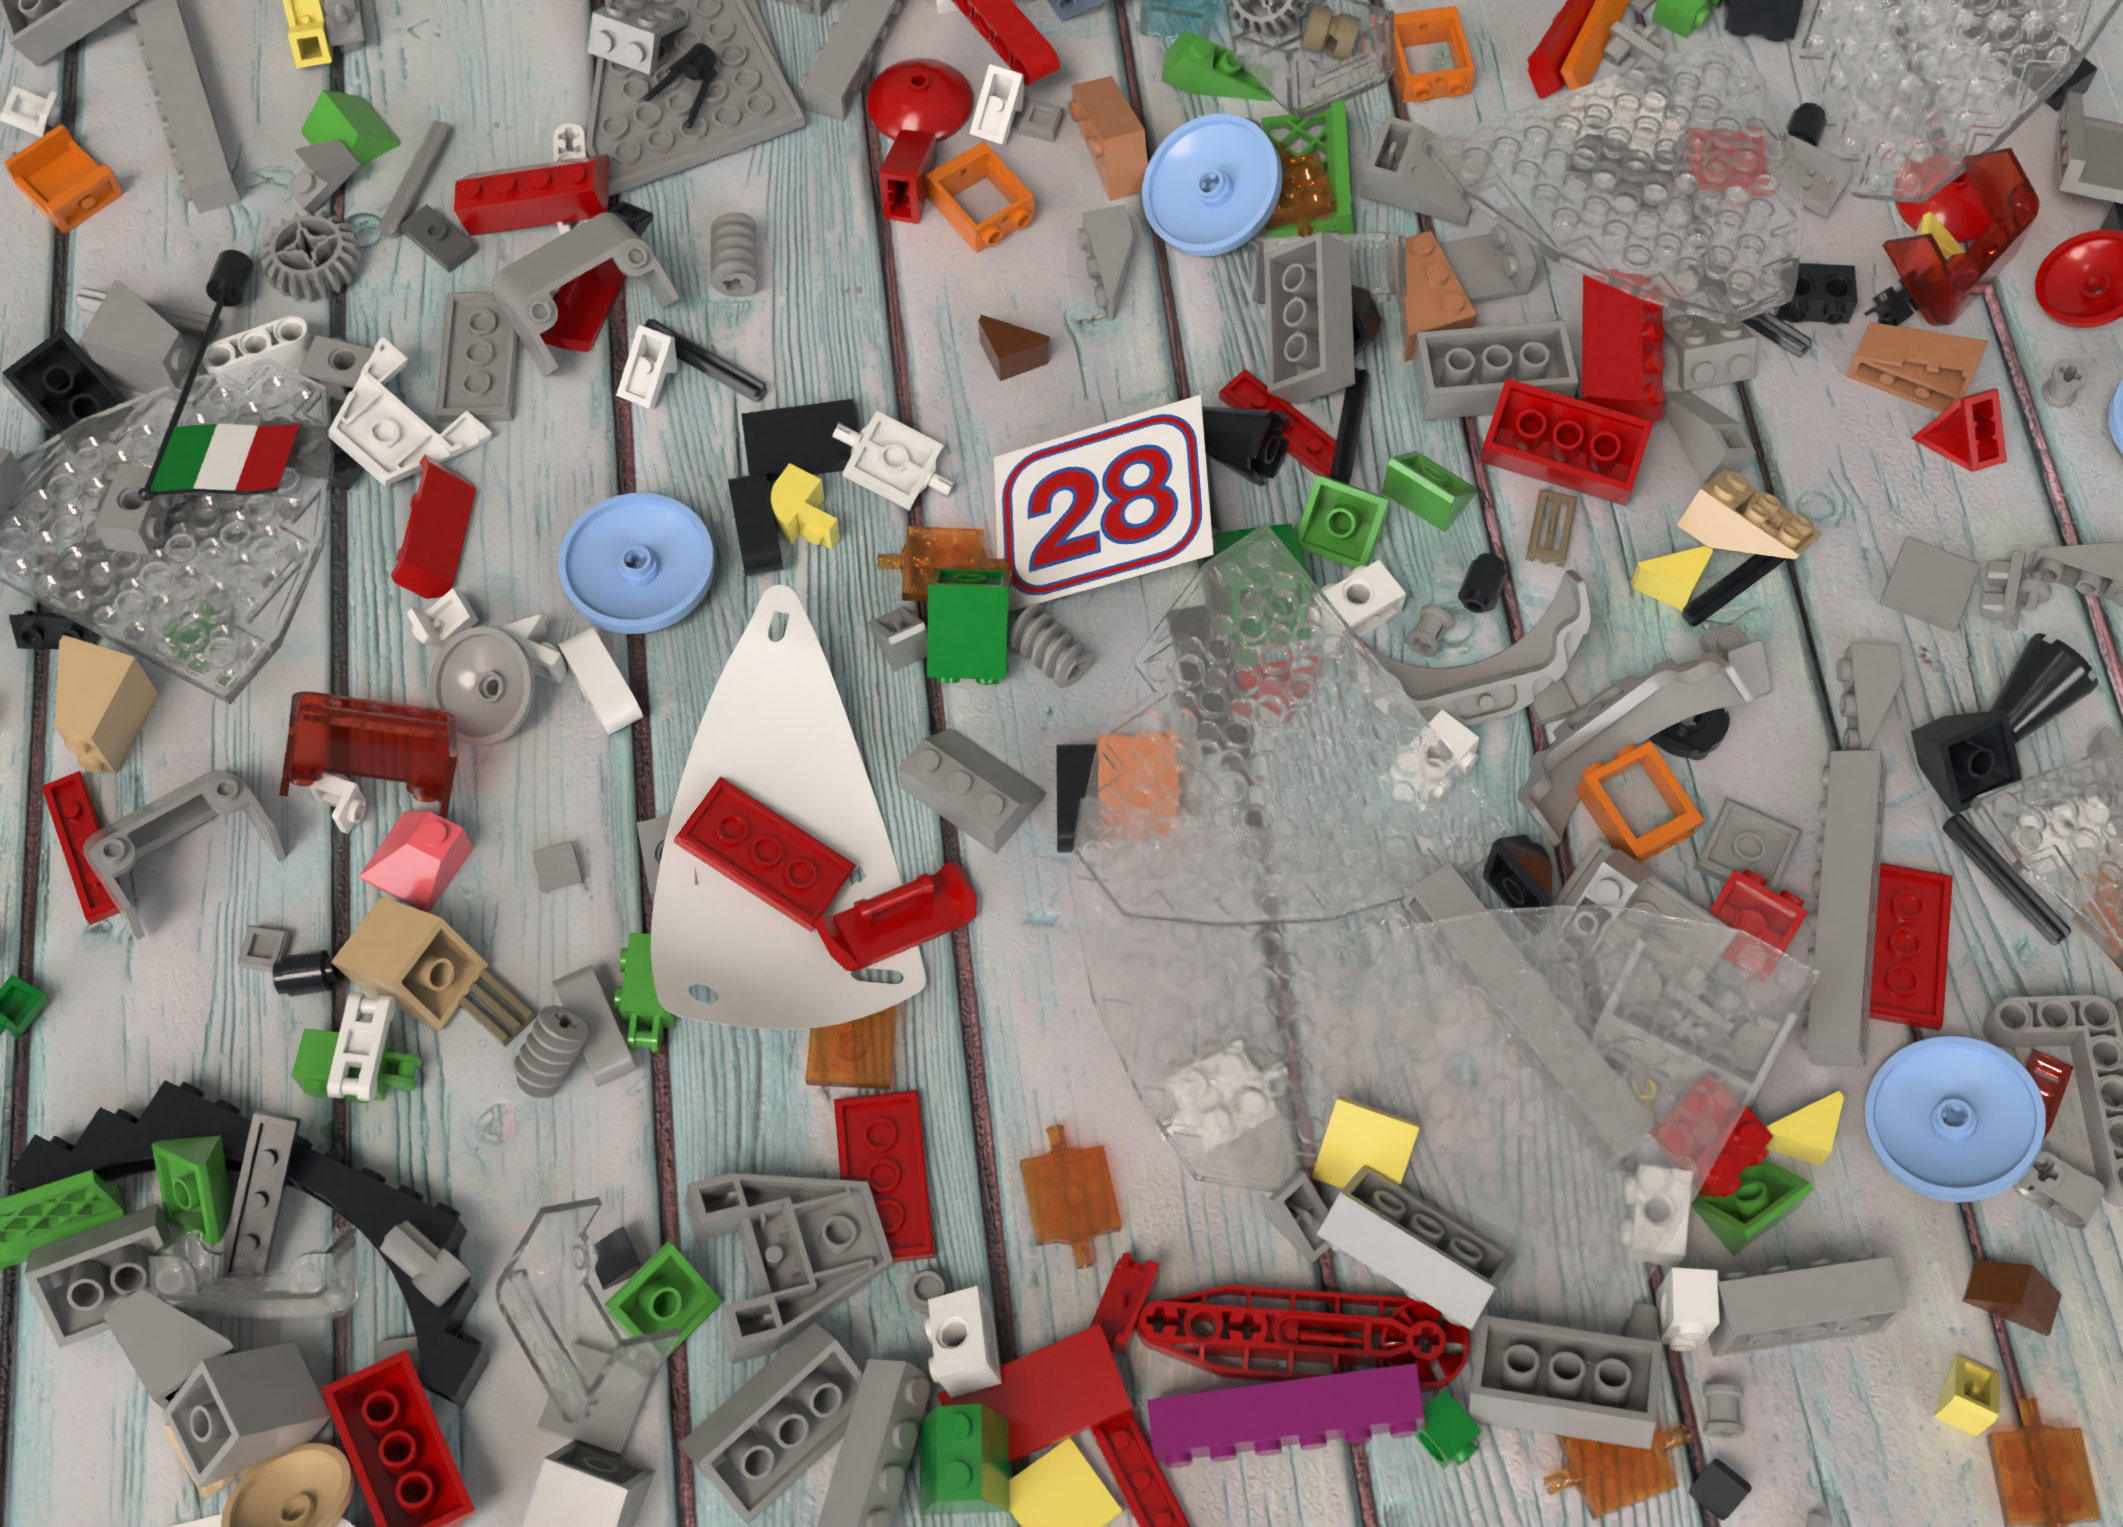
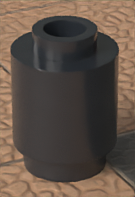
(1807, 123)
(1483, 583)
(305, 973)

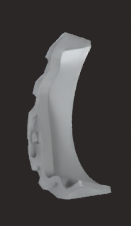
(1507, 679)
(1619, 717)

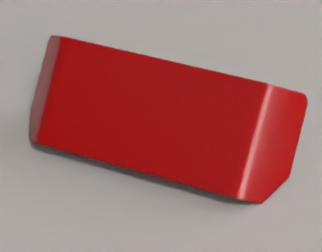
(1555, 46)
(584, 307)
(434, 531)
(899, 918)

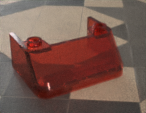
(1949, 286)
(370, 742)

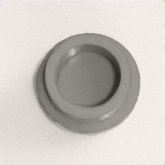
(924, 1286)

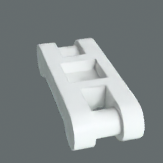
(360, 1046)

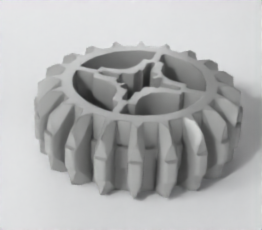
(1278, 15)
(288, 260)

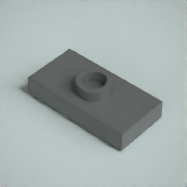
(437, 238)

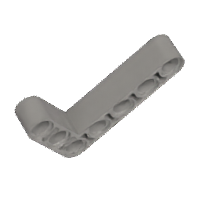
(2091, 1077)

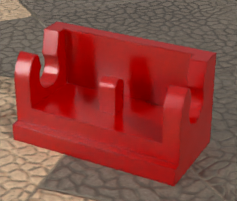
(1124, 1300)

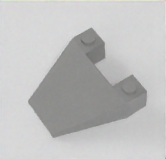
(803, 1245)

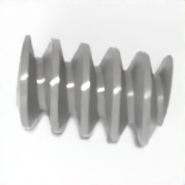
(733, 254)
(1047, 648)
(550, 1051)

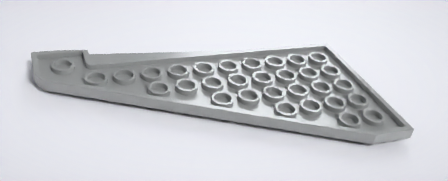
(741, 108)

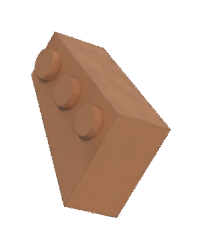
(1111, 135)
(1433, 293)
(1917, 364)

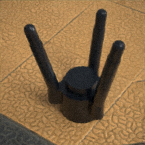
(695, 65)

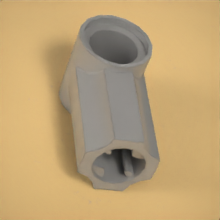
(432, 1269)

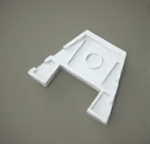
(386, 433)

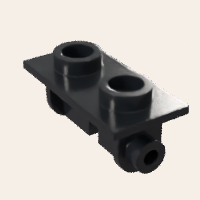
(1893, 305)
(45, 630)

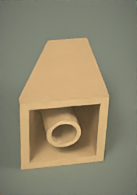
(100, 703)
(412, 959)

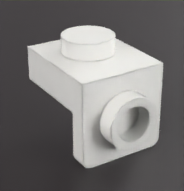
(30, 111)
(443, 619)
(344, 795)

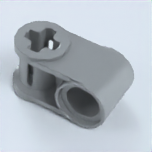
(2061, 1190)

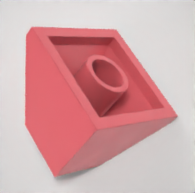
(418, 858)

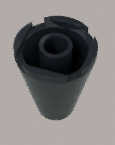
(1246, 440)
(2043, 685)

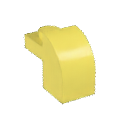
(307, 32)
(796, 511)

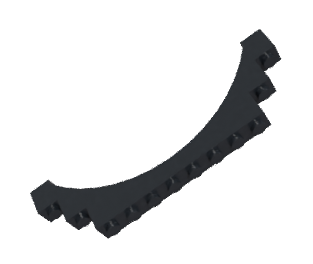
(122, 1147)

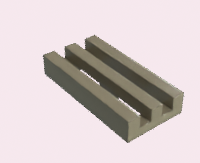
(1546, 553)
(515, 1026)

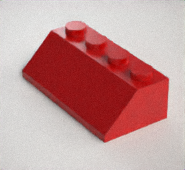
(533, 195)
(1622, 351)
(1566, 441)
(398, 1446)

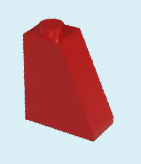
(904, 175)

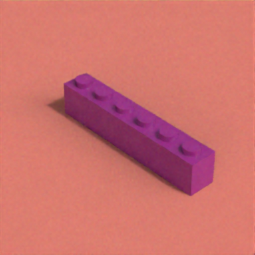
(1286, 1415)

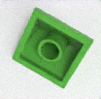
(350, 120)
(1427, 489)
(1342, 522)
(194, 1185)
(1758, 1205)
(663, 1297)

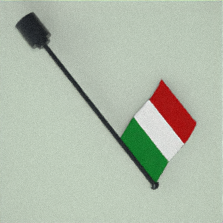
(220, 455)

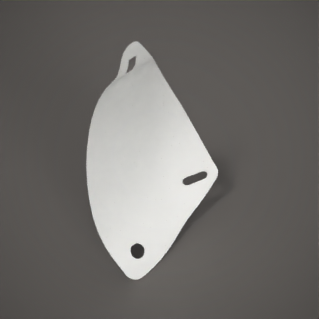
(789, 745)

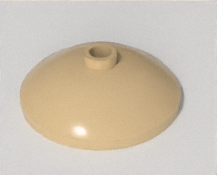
(293, 1490)

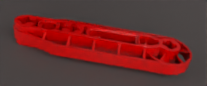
(1277, 1334)

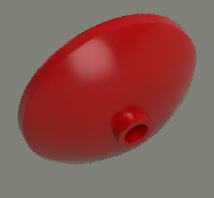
(921, 97)
(1955, 207)
(2076, 272)

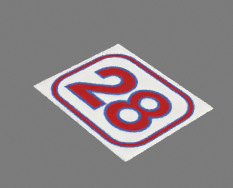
(1104, 503)

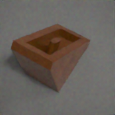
(1012, 348)
(2013, 1293)

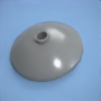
(466, 681)

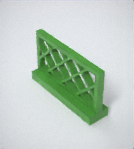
(1336, 161)
(55, 1213)

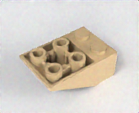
(1741, 519)

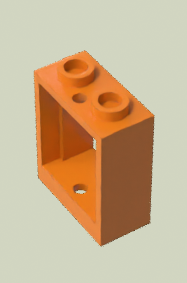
(1441, 26)
(964, 172)
(1611, 822)

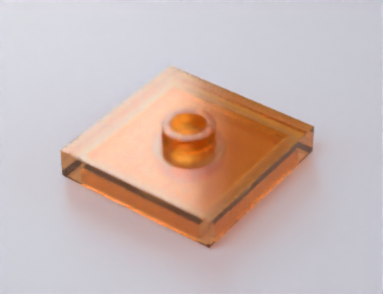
(854, 1052)

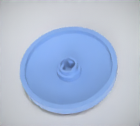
(1212, 185)
(636, 563)
(1955, 1118)

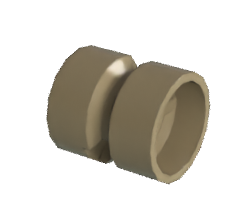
(1330, 33)

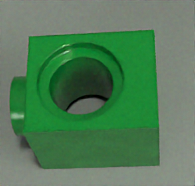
(1448, 1431)

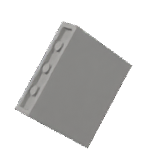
(2089, 153)

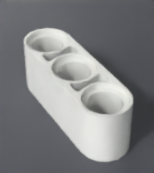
(281, 341)
(600, 681)

